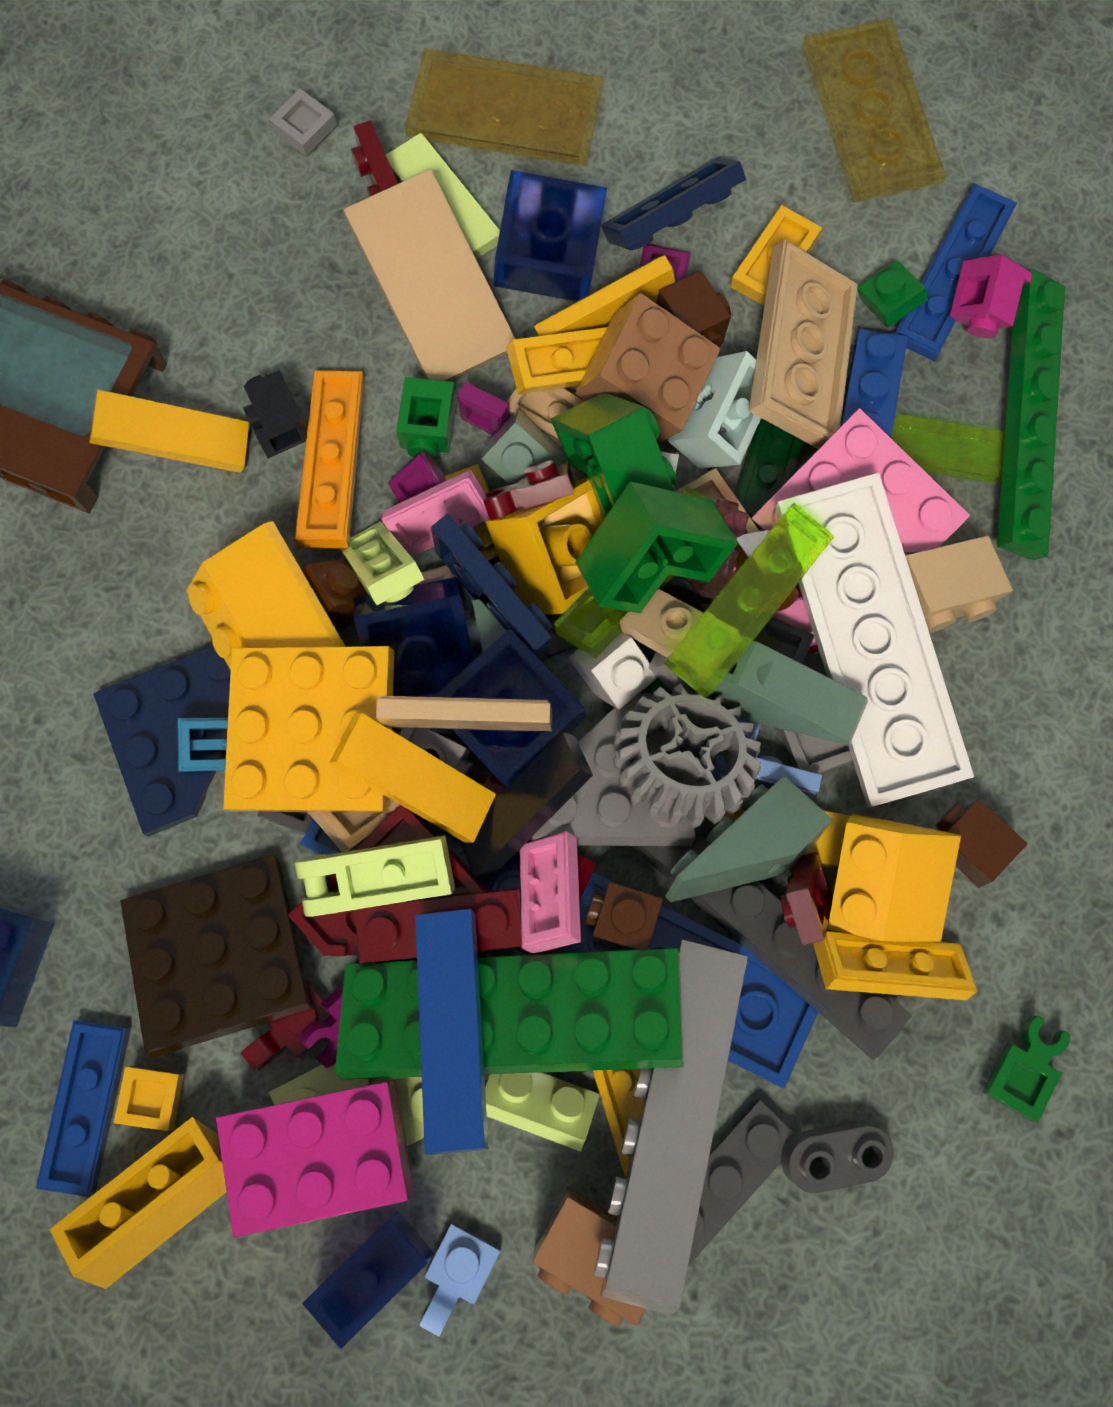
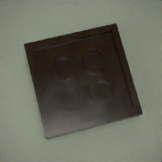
(213, 956)

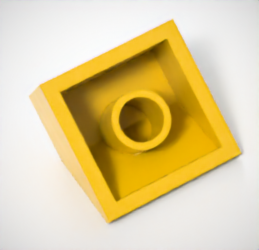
(544, 544)
(893, 880)

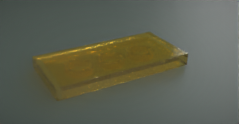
(505, 107)
(873, 110)

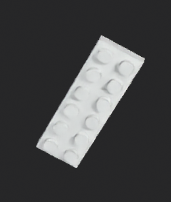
(879, 645)

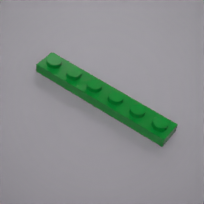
(1031, 419)

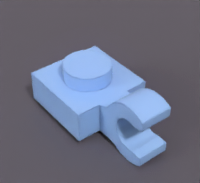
(460, 1271)

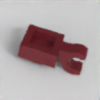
(285, 1034)

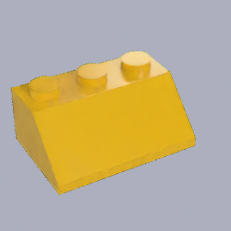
(259, 597)

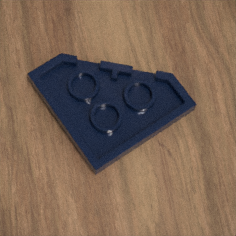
(144, 734)

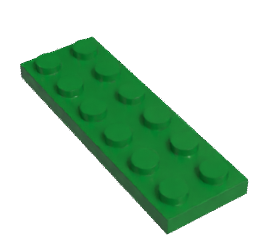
(534, 1014)

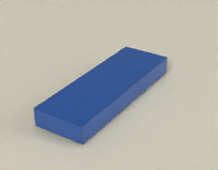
(83, 1108)

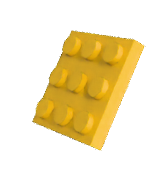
(289, 720)

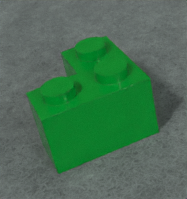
(613, 446)
(647, 539)

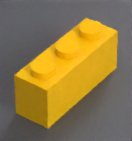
(143, 1205)

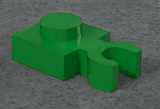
(1023, 1076)

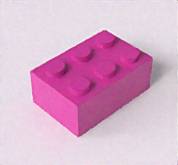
(314, 1158)

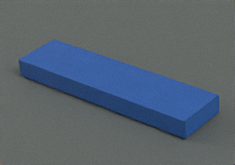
(969, 238)
(450, 1033)

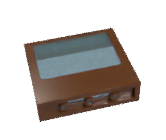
(49, 387)

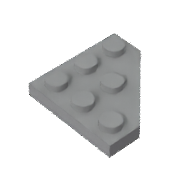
(602, 810)

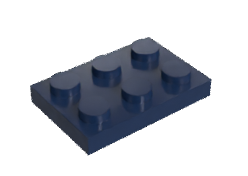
(493, 585)

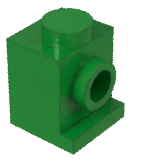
(422, 403)

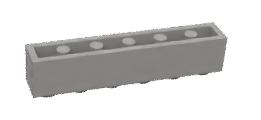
(672, 1141)

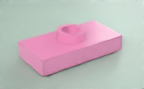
(412, 519)
(549, 893)

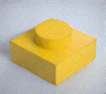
(149, 1098)

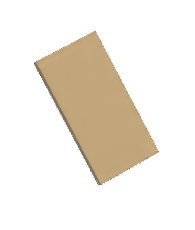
(430, 277)
(803, 346)

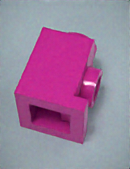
(988, 294)

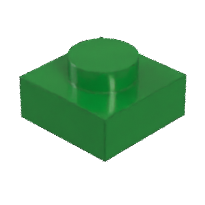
(892, 294)

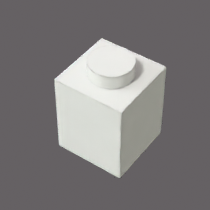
(617, 672)

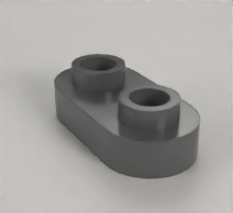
(841, 1156)

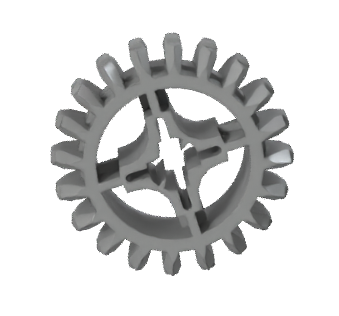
(681, 772)

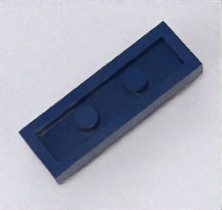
(674, 203)

